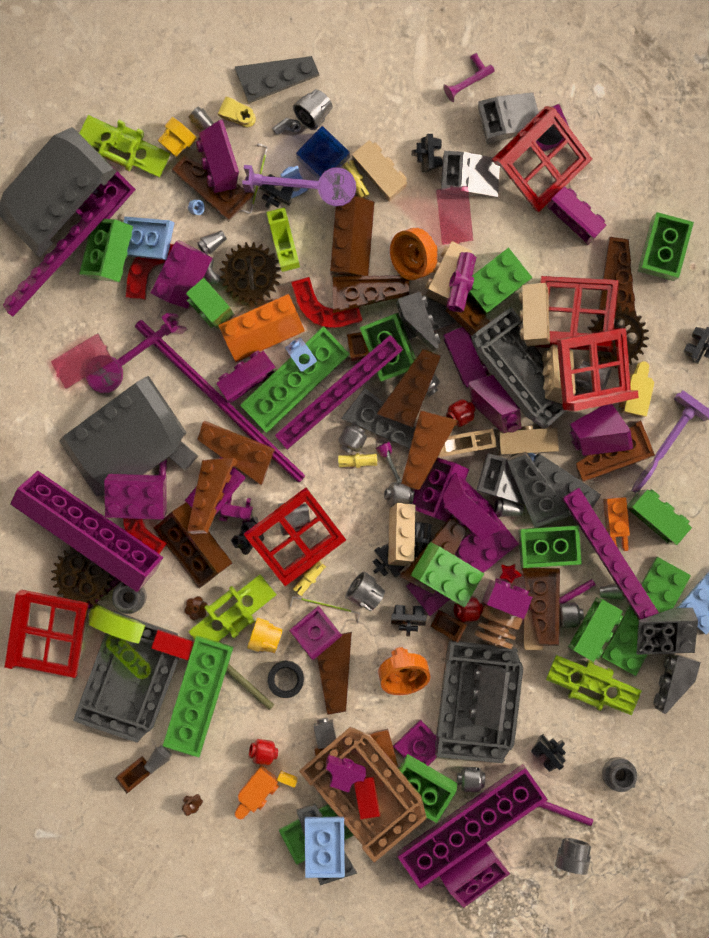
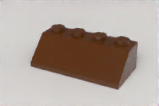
(352, 238)
(196, 553)

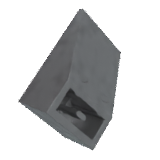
(506, 115)
(471, 170)
(415, 317)
(498, 479)
(668, 632)
(678, 677)

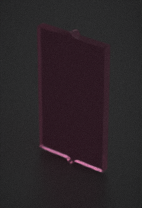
(454, 214)
(82, 361)

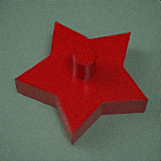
(509, 573)

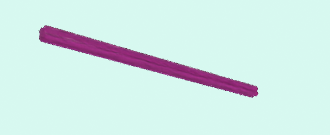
(219, 400)

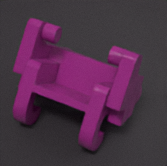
(236, 511)

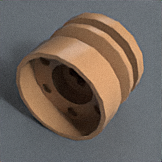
(498, 627)

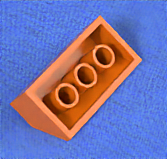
(261, 328)

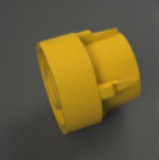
(176, 137)
(264, 636)

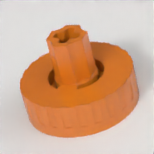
(422, 251)
(410, 671)

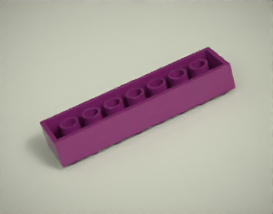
(86, 530)
(471, 826)

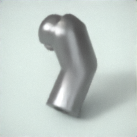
(288, 125)
(210, 275)

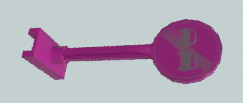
(111, 376)

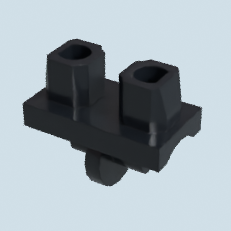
(425, 153)
(283, 195)
(697, 352)
(422, 537)
(241, 541)
(383, 555)
(406, 620)
(552, 750)

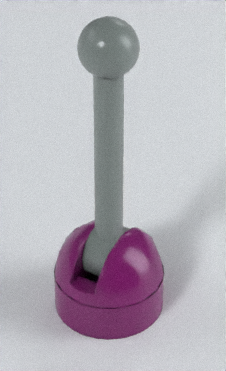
(385, 451)

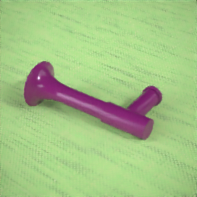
(483, 72)

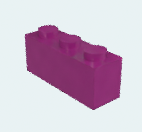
(464, 356)

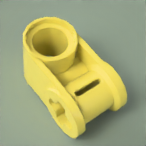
(233, 111)

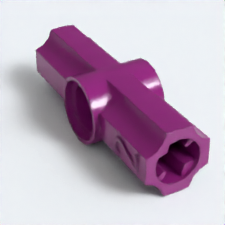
(461, 282)

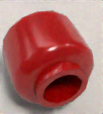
(461, 411)
(470, 612)
(263, 752)

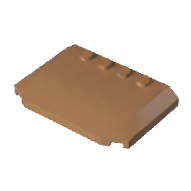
(398, 800)

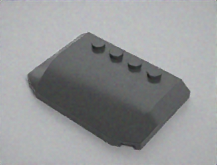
(53, 188)
(517, 367)
(124, 436)
(118, 699)
(455, 732)

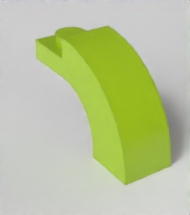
(283, 239)
(115, 624)

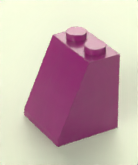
(495, 404)
(601, 432)

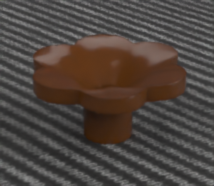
(196, 602)
(191, 804)

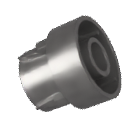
(312, 109)
(584, 379)
(296, 518)
(365, 592)
(128, 607)
(629, 778)
(574, 856)

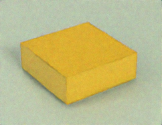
(287, 779)

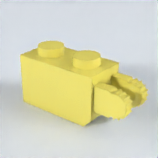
(644, 385)

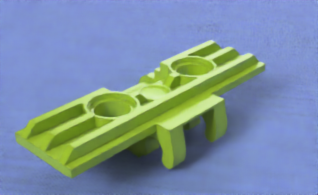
(126, 141)
(238, 615)
(594, 679)

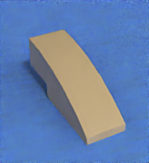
(469, 442)

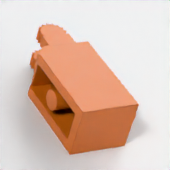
(617, 520)
(255, 791)

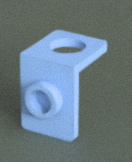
(293, 173)
(296, 349)

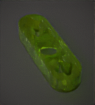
(141, 662)

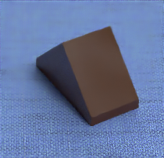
(357, 347)
(448, 625)
(132, 775)

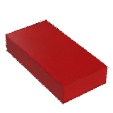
(172, 644)
(367, 798)

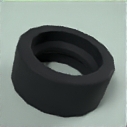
(271, 679)

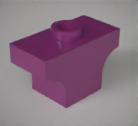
(344, 772)

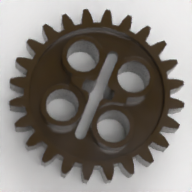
(234, 275)
(636, 327)
(67, 568)

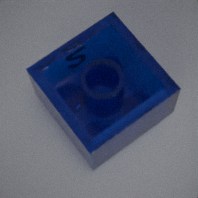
(322, 153)

